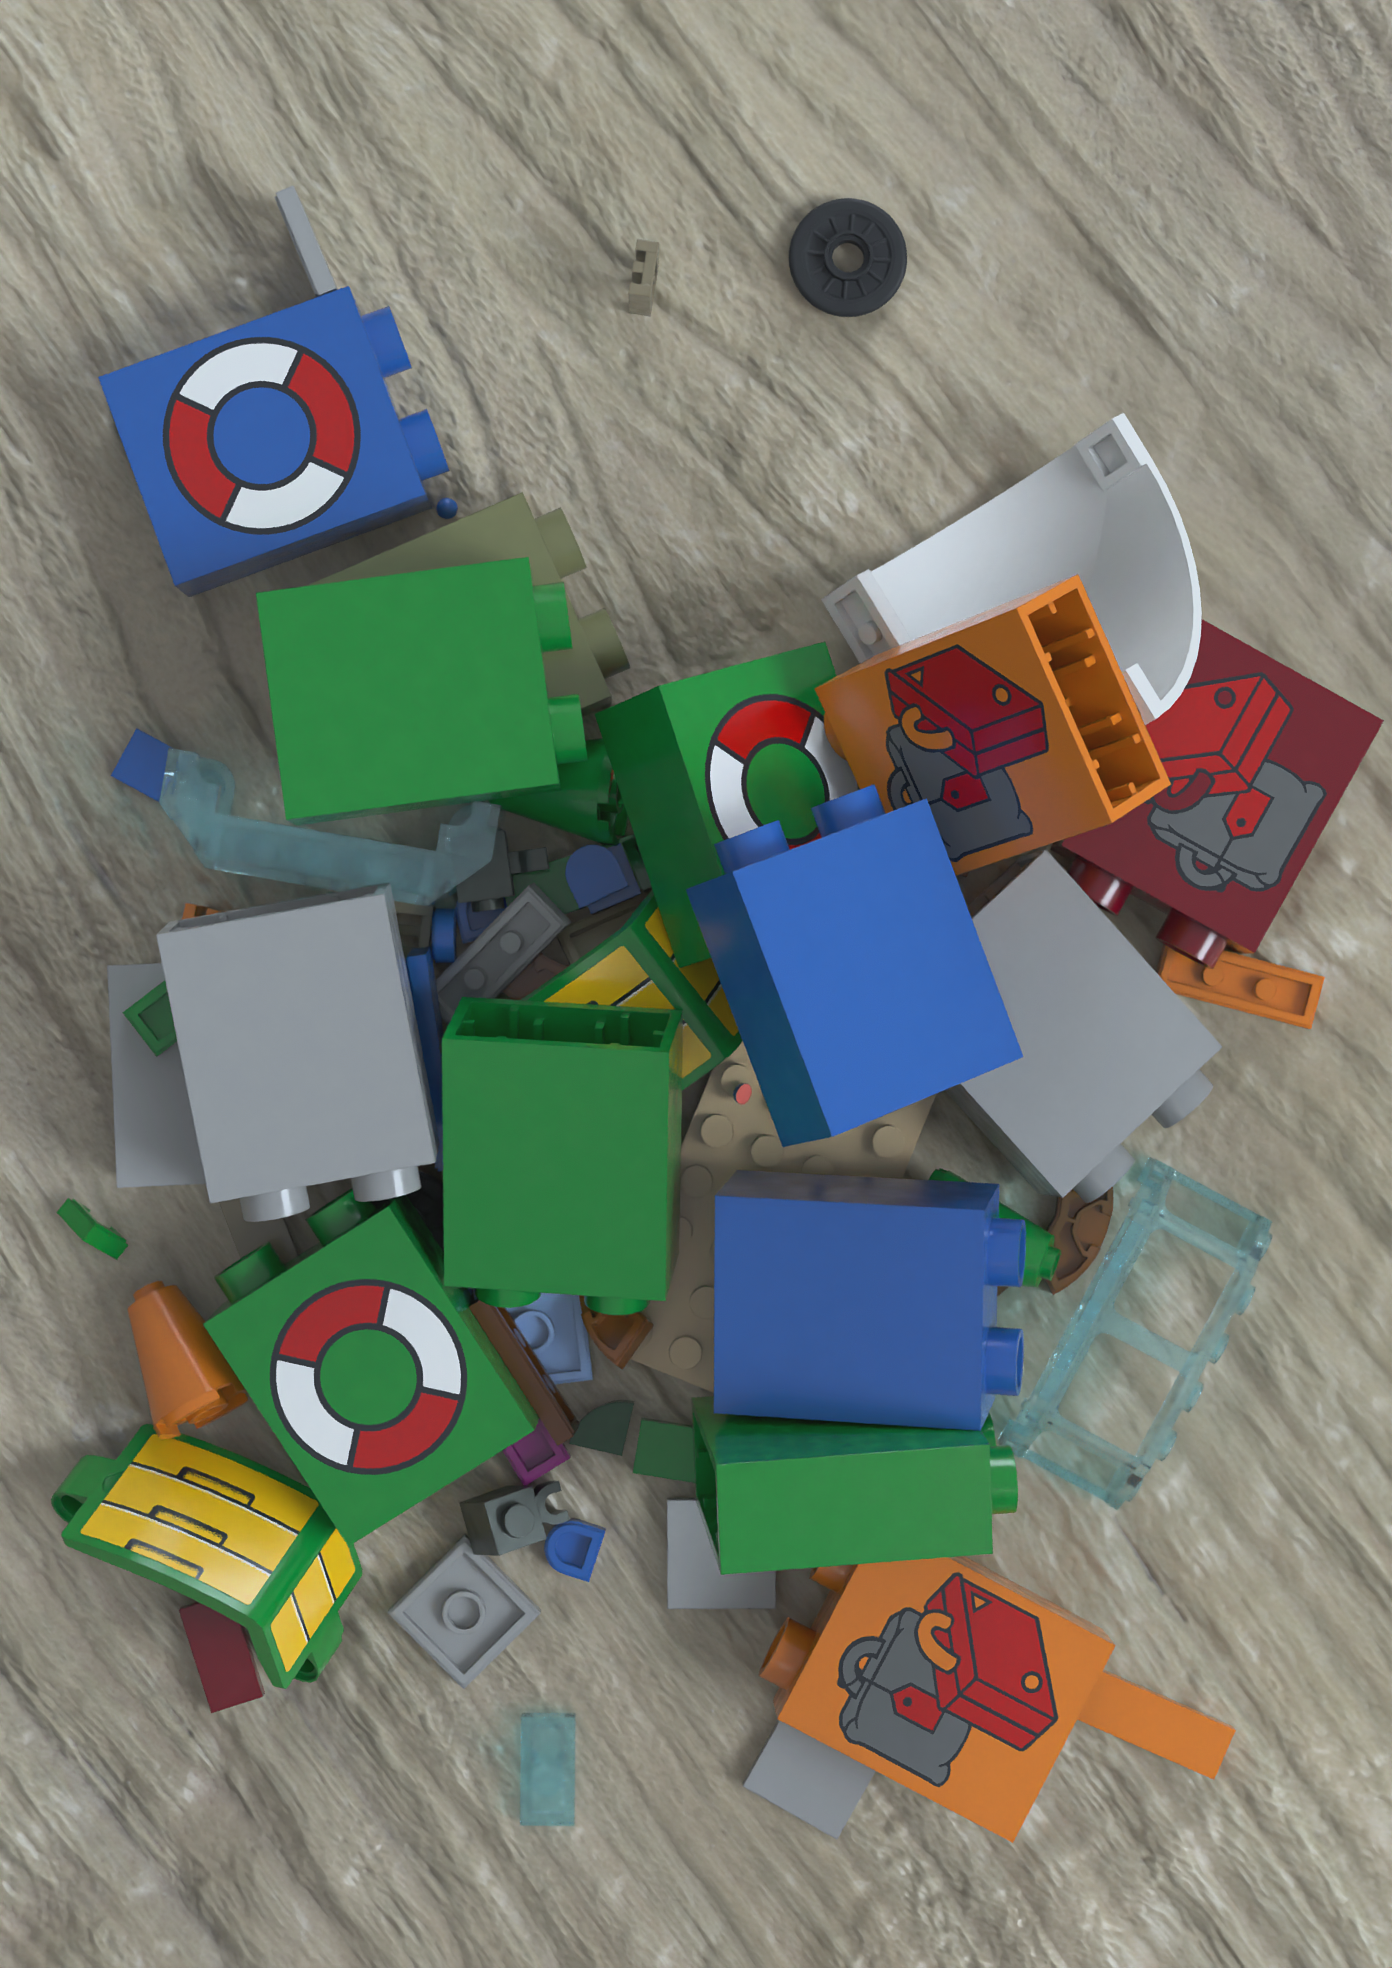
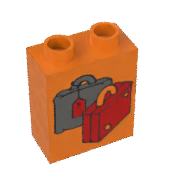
(1002, 725)
(940, 1681)

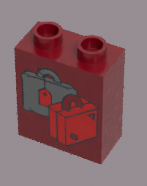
(1253, 782)

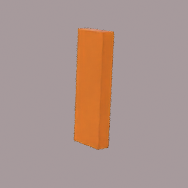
(1245, 986)
(1157, 1724)

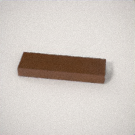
(527, 1370)

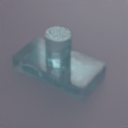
(548, 1769)

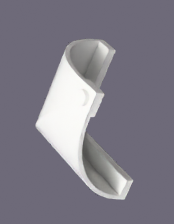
(1085, 514)

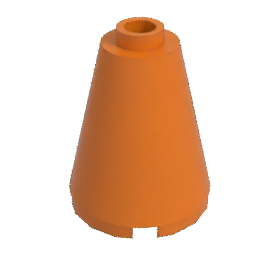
(180, 1362)

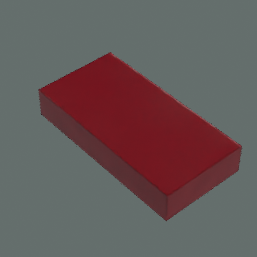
(221, 1657)

